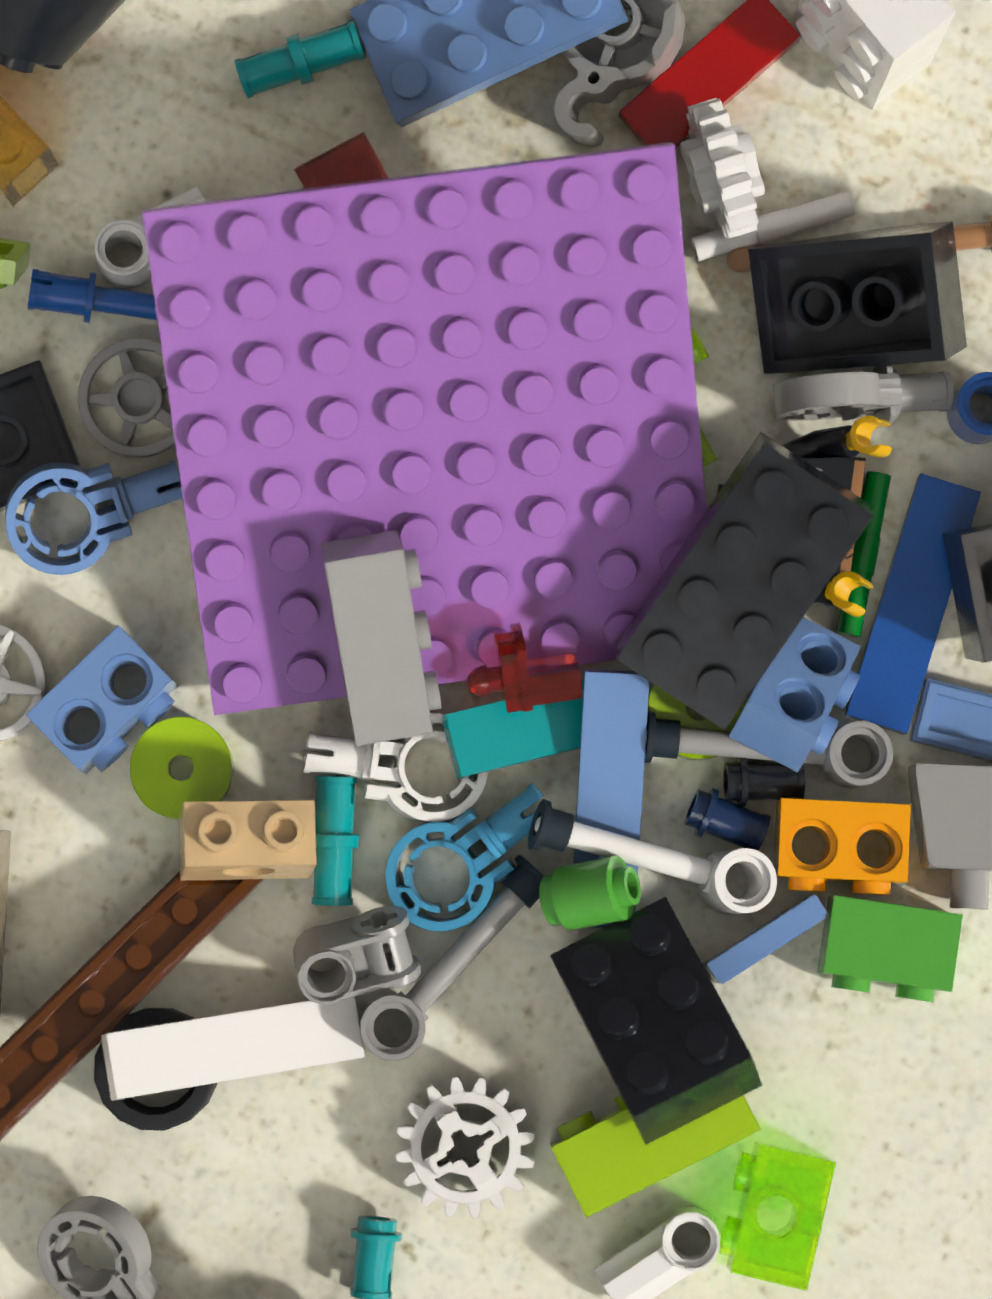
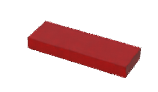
(713, 68)

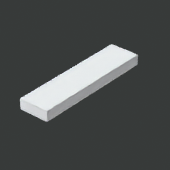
(230, 1047)

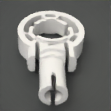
(363, 764)

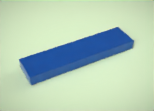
(911, 606)

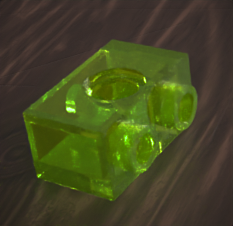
(787, 1253)

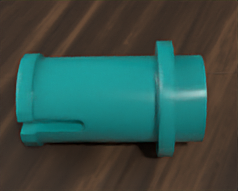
(374, 1257)

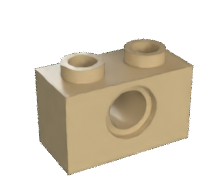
(247, 840)

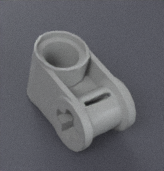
(360, 953)

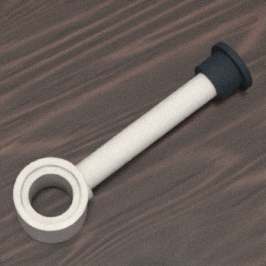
(559, 830)

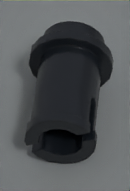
(761, 781)

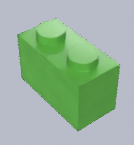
(889, 946)

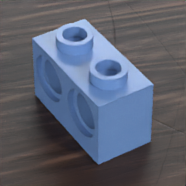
(92, 688)
(795, 695)

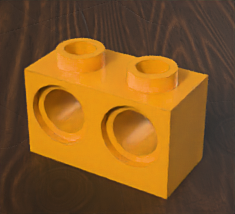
(841, 827)

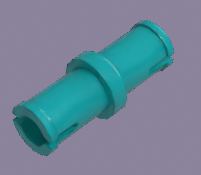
(299, 59)
(334, 840)

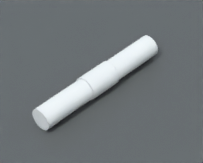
(777, 225)

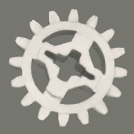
(722, 168)
(480, 1172)

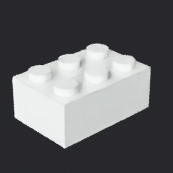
(874, 41)

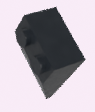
(859, 299)

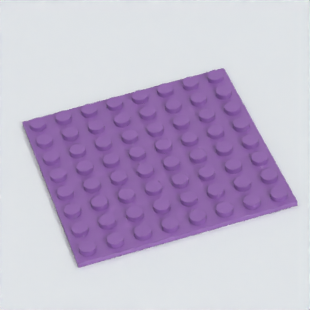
(439, 362)

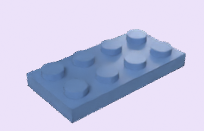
(450, 49)

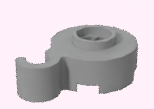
(619, 62)

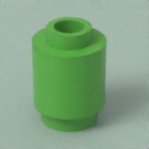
(590, 893)

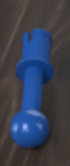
(81, 297)

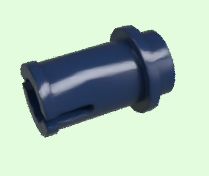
(726, 820)

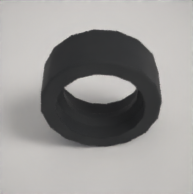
(136, 1113)

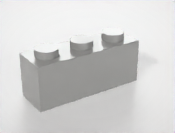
(381, 636)

